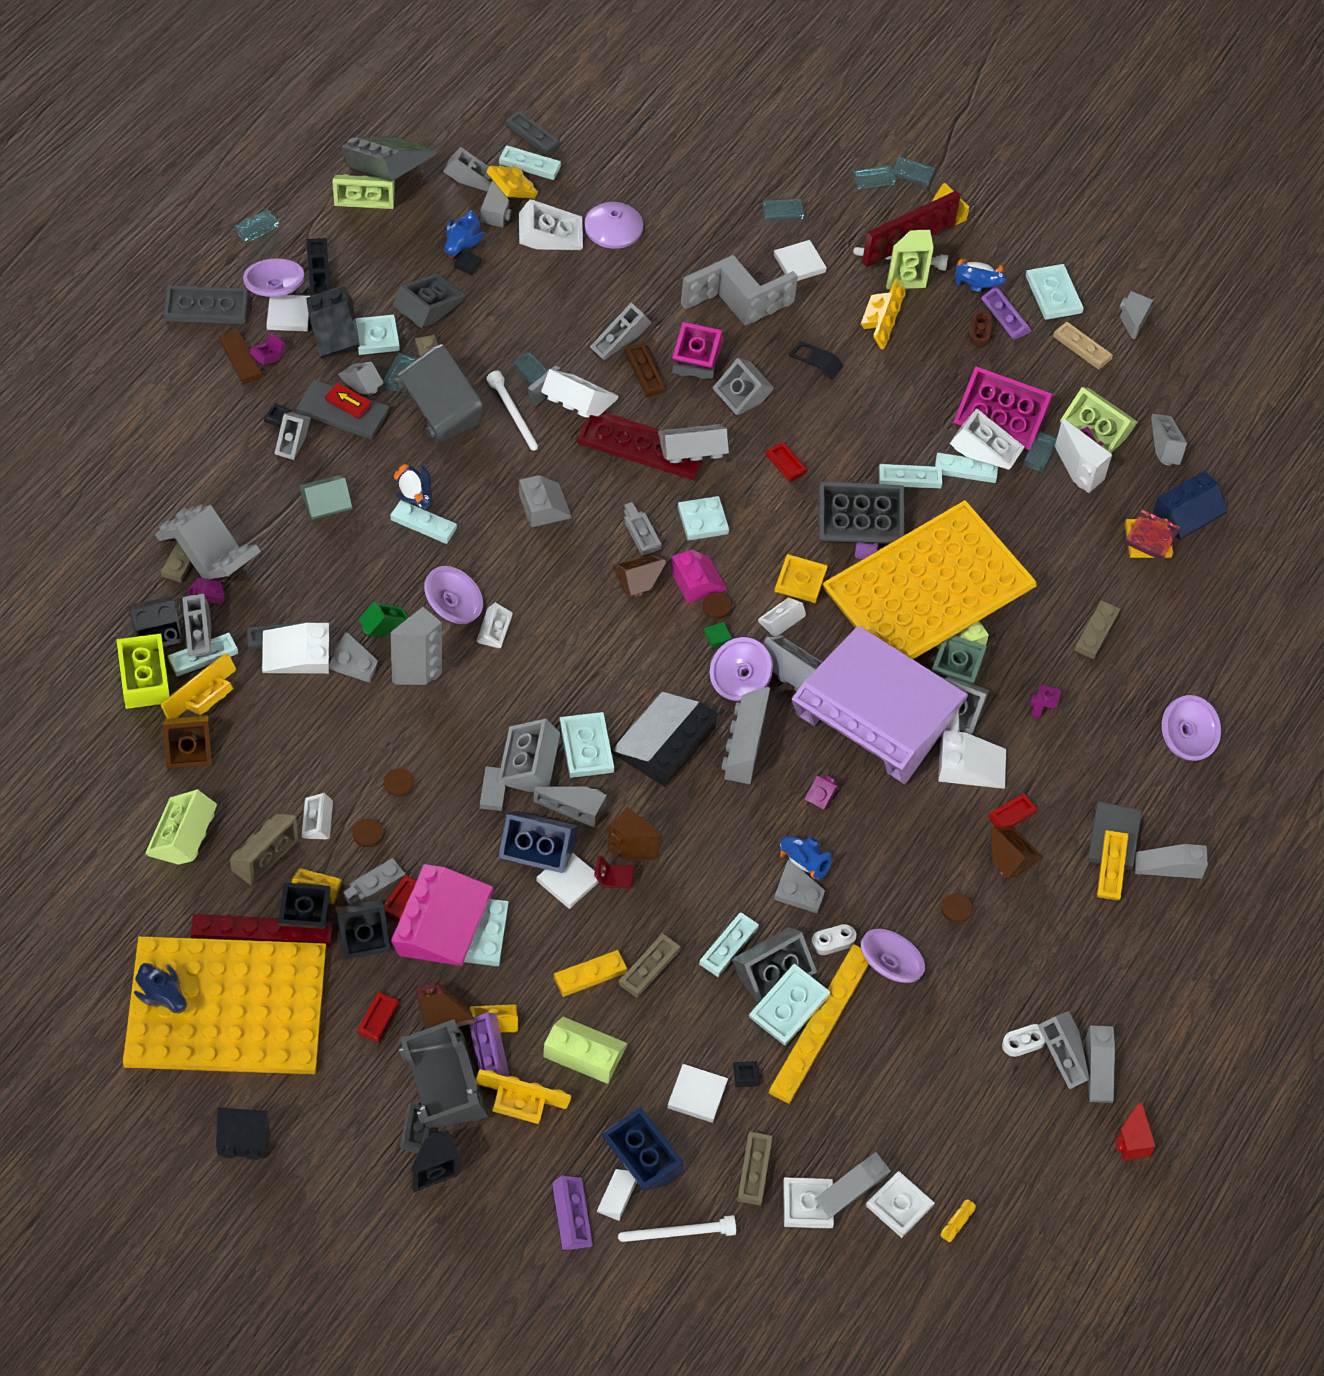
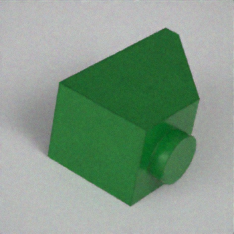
(382, 619)

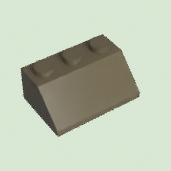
(265, 848)

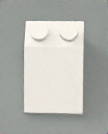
(549, 228)
(986, 441)
(1082, 457)
(296, 649)
(971, 761)

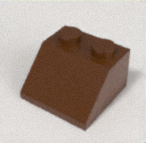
(187, 742)
(633, 837)

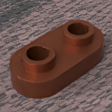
(980, 328)

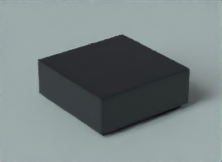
(468, 262)
(275, 415)
(745, 1074)

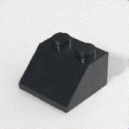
(305, 905)
(362, 929)
(242, 1133)
(435, 1161)

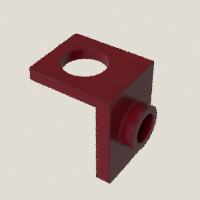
(614, 875)

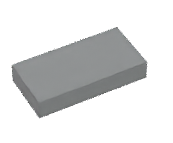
(492, 792)

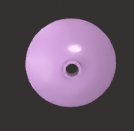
(613, 225)
(273, 277)
(453, 595)
(733, 661)
(1200, 726)
(892, 956)

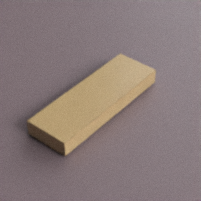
(1082, 345)

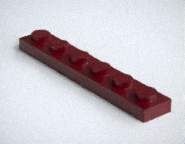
(255, 929)

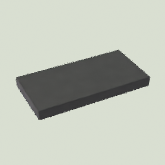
(206, 304)
(315, 407)

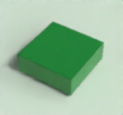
(717, 635)

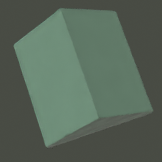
(326, 496)
(959, 659)

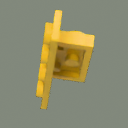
(883, 312)
(202, 690)
(521, 1098)

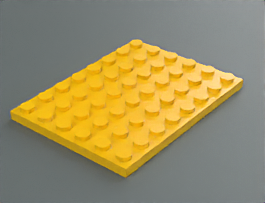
(930, 582)
(245, 1012)

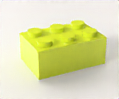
(143, 671)

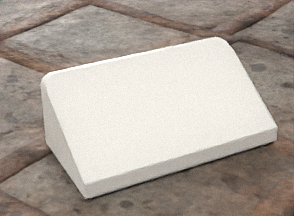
(782, 616)
(494, 626)
(317, 817)
(617, 1194)

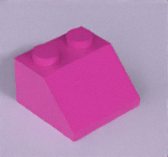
(698, 345)
(696, 575)

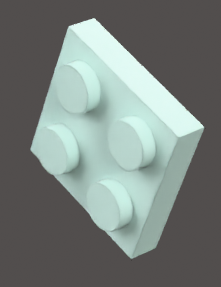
(377, 334)
(703, 518)

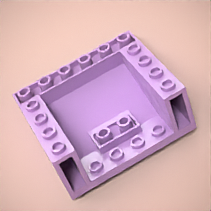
(880, 701)

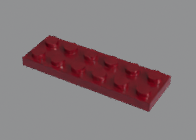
(933, 216)
(632, 442)

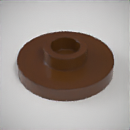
(716, 605)
(398, 782)
(367, 832)
(956, 908)

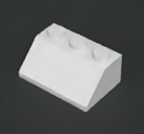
(577, 393)

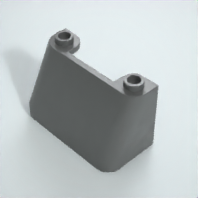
(441, 394)
(444, 1076)

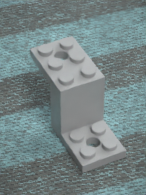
(738, 290)
(206, 542)

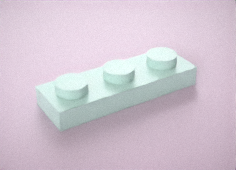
(530, 162)
(966, 468)
(910, 476)
(423, 521)
(183, 664)
(729, 944)

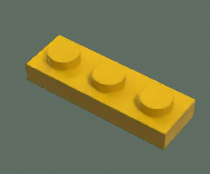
(1112, 865)
(590, 973)

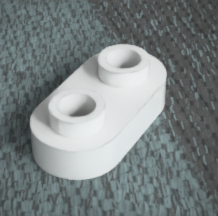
(835, 940)
(1023, 1041)

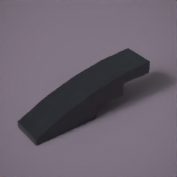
(318, 265)

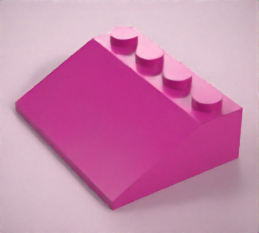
(1008, 403)
(441, 916)

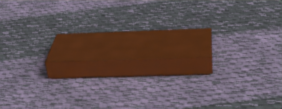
(239, 356)
(645, 370)

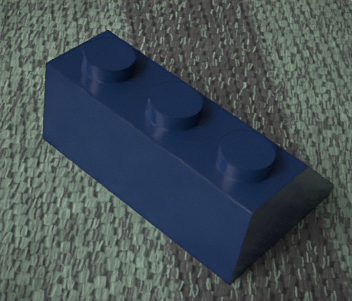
(1191, 504)
(537, 841)
(644, 1151)

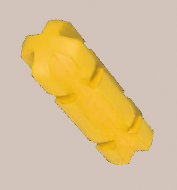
(958, 1220)

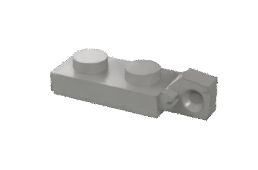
(641, 530)
(374, 882)

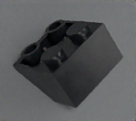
(156, 617)

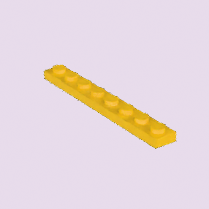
(819, 1026)

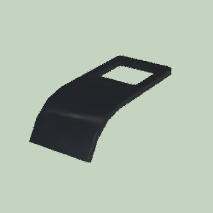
(820, 358)

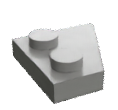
(353, 659)
(799, 889)

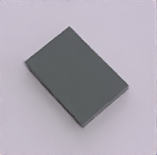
(1115, 819)

